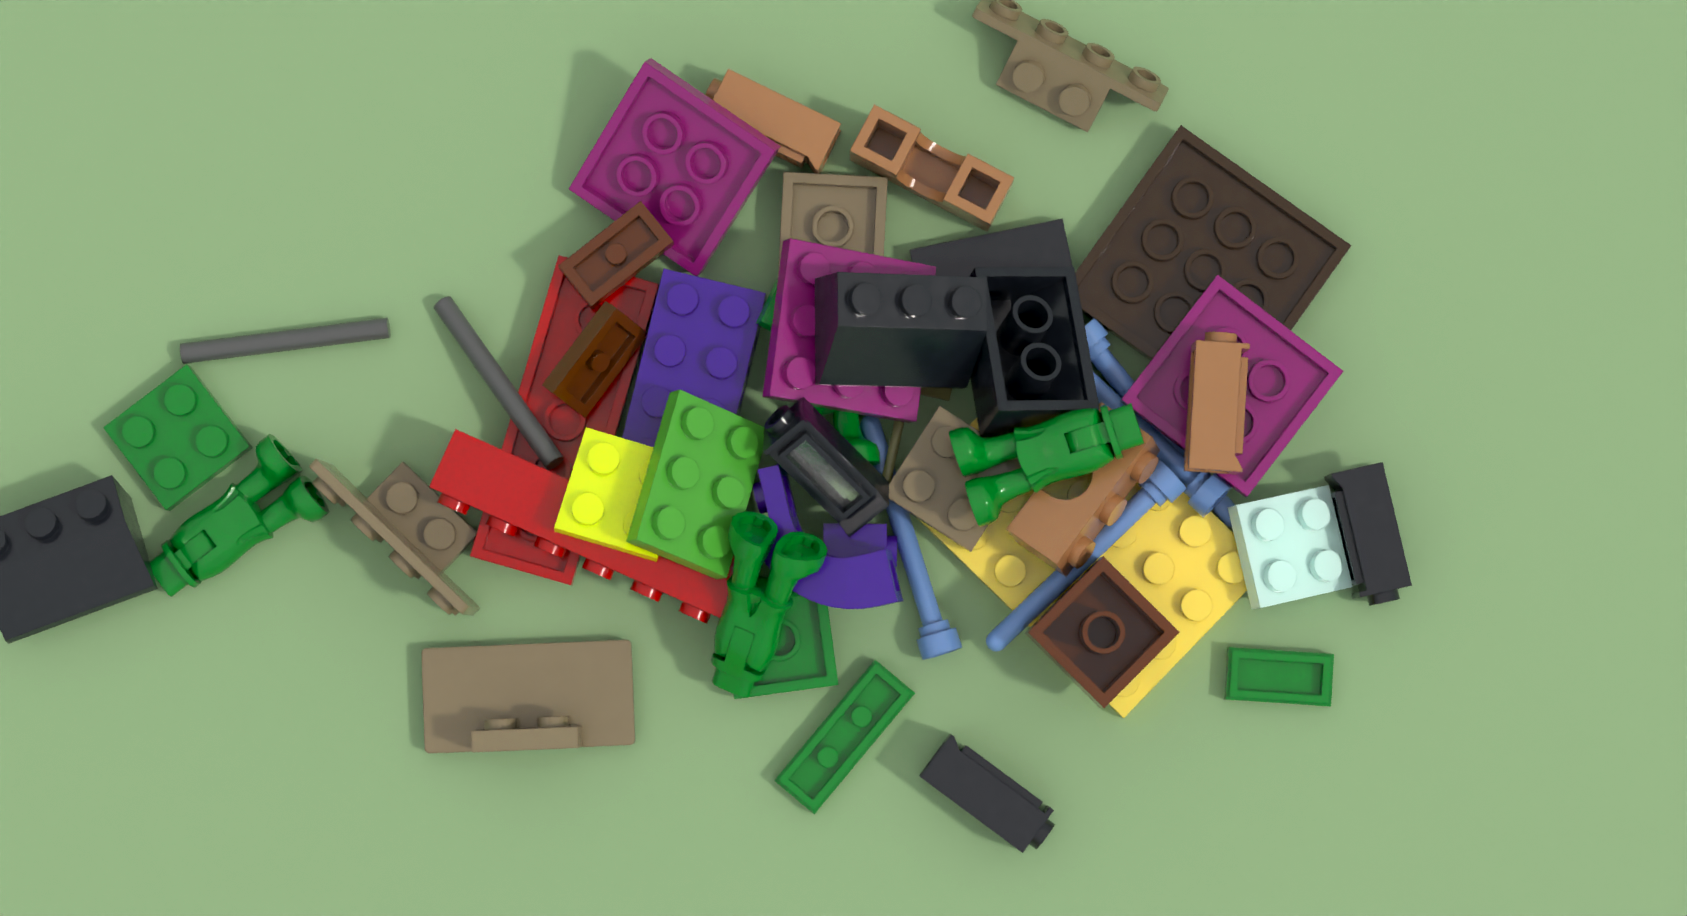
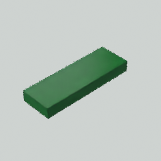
(844, 736)

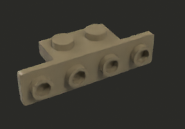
(1061, 71)

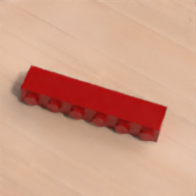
(530, 499)

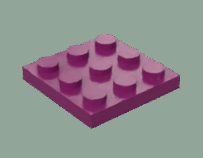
(680, 159)
(792, 337)
(1282, 379)

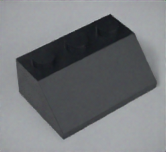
(898, 329)
(1033, 349)
(70, 558)

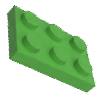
(696, 484)

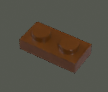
(616, 255)
(595, 359)

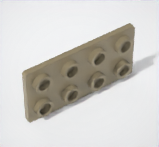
(411, 521)
(528, 696)

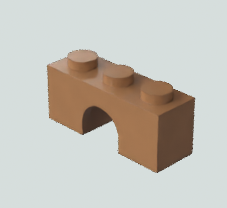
(914, 162)
(1064, 530)

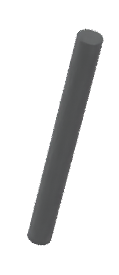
(285, 340)
(498, 383)

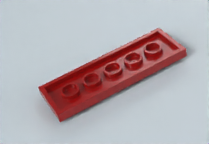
(560, 324)

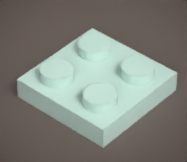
(1289, 547)

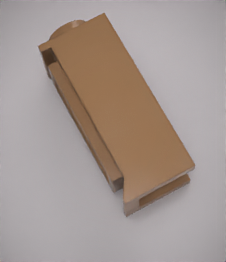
(800, 131)
(1216, 404)

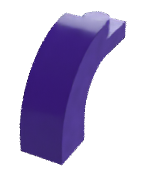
(841, 582)

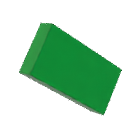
(1279, 676)

